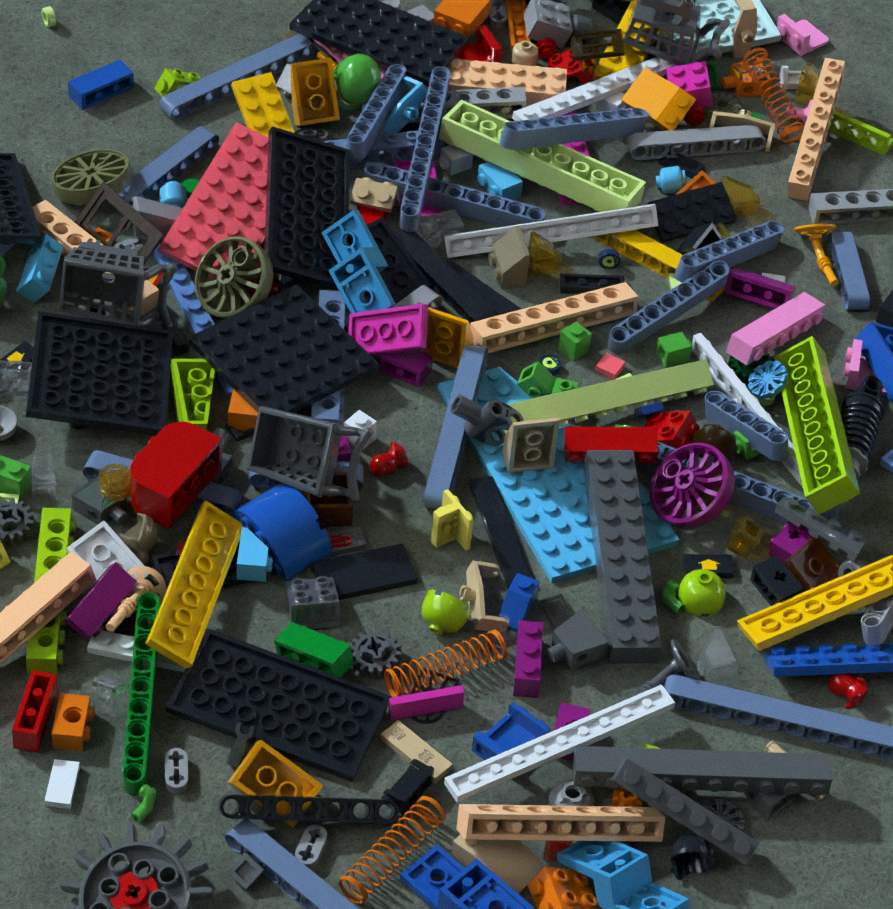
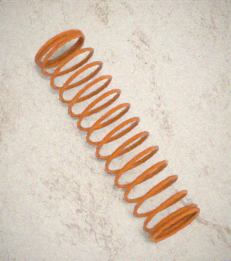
(763, 58)
(395, 680)
(362, 889)

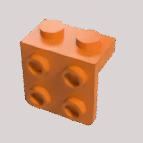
(561, 890)

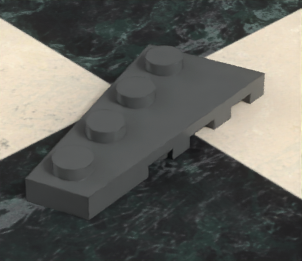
(821, 527)

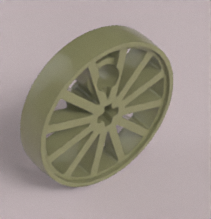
(82, 174)
(233, 276)

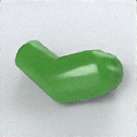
(669, 597)
(147, 805)

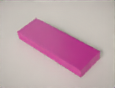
(426, 702)

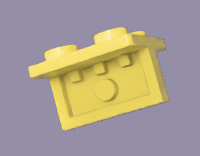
(451, 522)

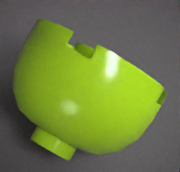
(702, 592)
(444, 613)

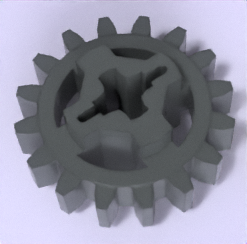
(10, 521)
(373, 644)

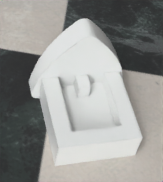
(789, 79)

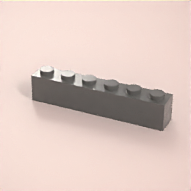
(684, 811)

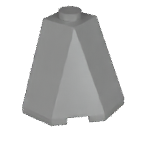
(157, 213)

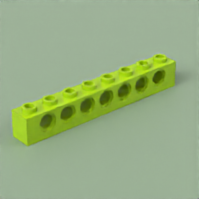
(55, 536)

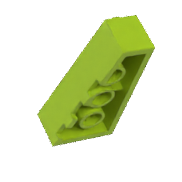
(191, 390)

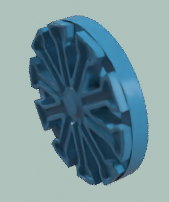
(768, 379)

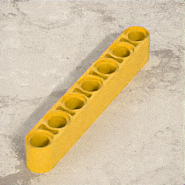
(646, 252)

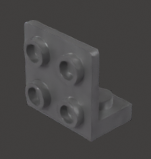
(313, 602)

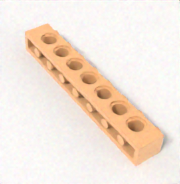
(816, 129)
(69, 234)
(551, 317)
(560, 823)

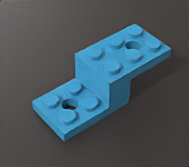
(357, 264)
(620, 876)

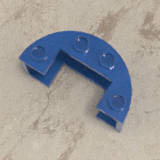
(287, 527)

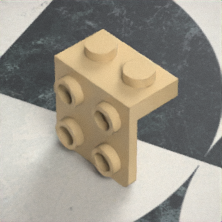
(375, 194)

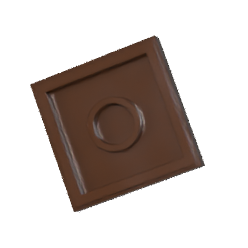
(812, 564)

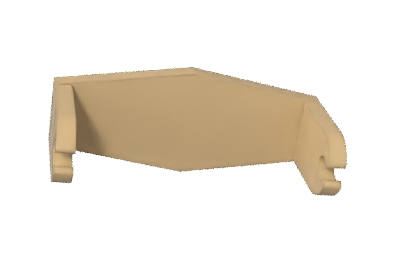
(745, 28)
(731, 119)
(475, 596)

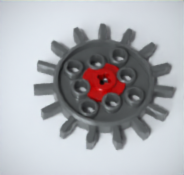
(150, 887)

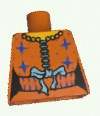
(742, 82)

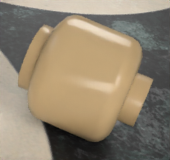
(525, 53)

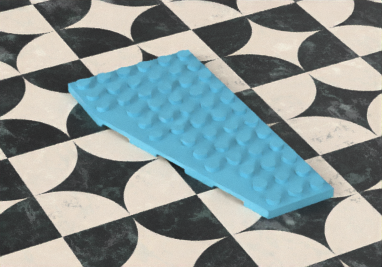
(552, 501)

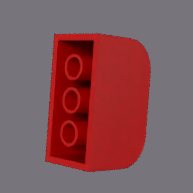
(174, 471)

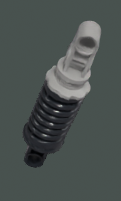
(861, 419)

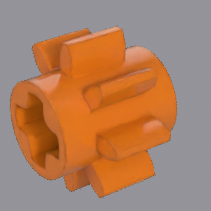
(623, 798)

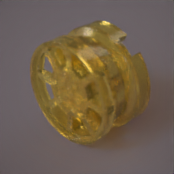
(115, 483)

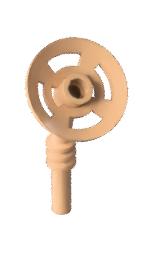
(129, 605)

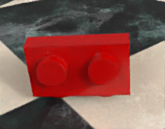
(484, 49)
(582, 69)
(674, 427)

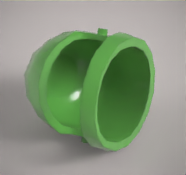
(356, 79)

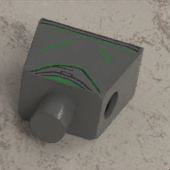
(97, 508)

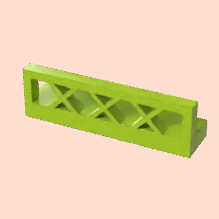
(860, 133)

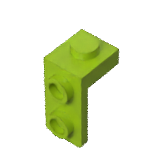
(171, 79)

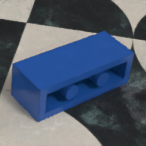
(101, 84)

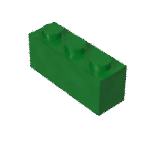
(314, 649)

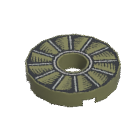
(726, 99)

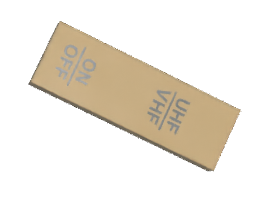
(412, 747)

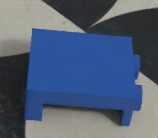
(511, 731)

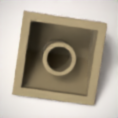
(510, 259)

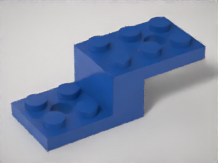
(462, 887)

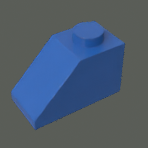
(519, 600)

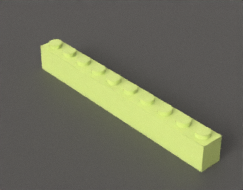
(618, 394)

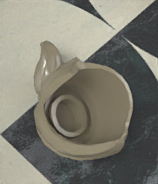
(141, 537)

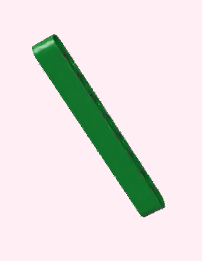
(138, 701)

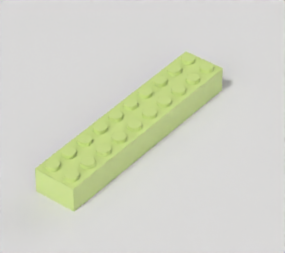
(549, 166)

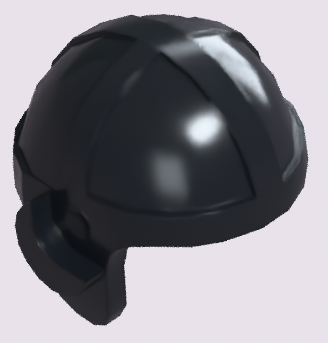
(691, 855)

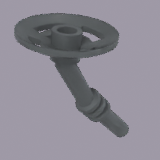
(680, 663)

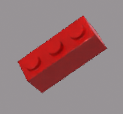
(34, 711)

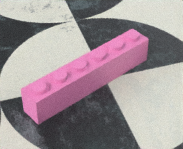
(775, 328)

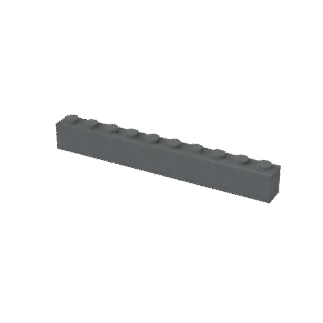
(709, 769)

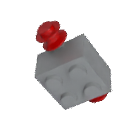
(548, 24)

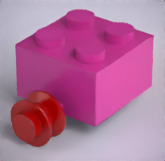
(695, 81)

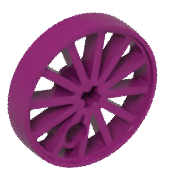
(691, 484)

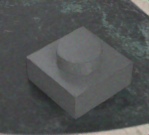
(246, 871)

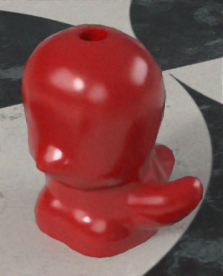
(388, 462)
(849, 687)

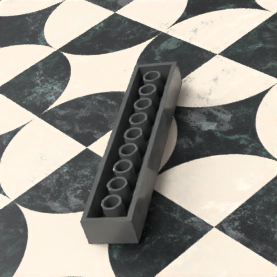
(621, 557)

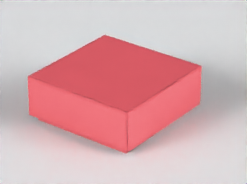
(610, 366)

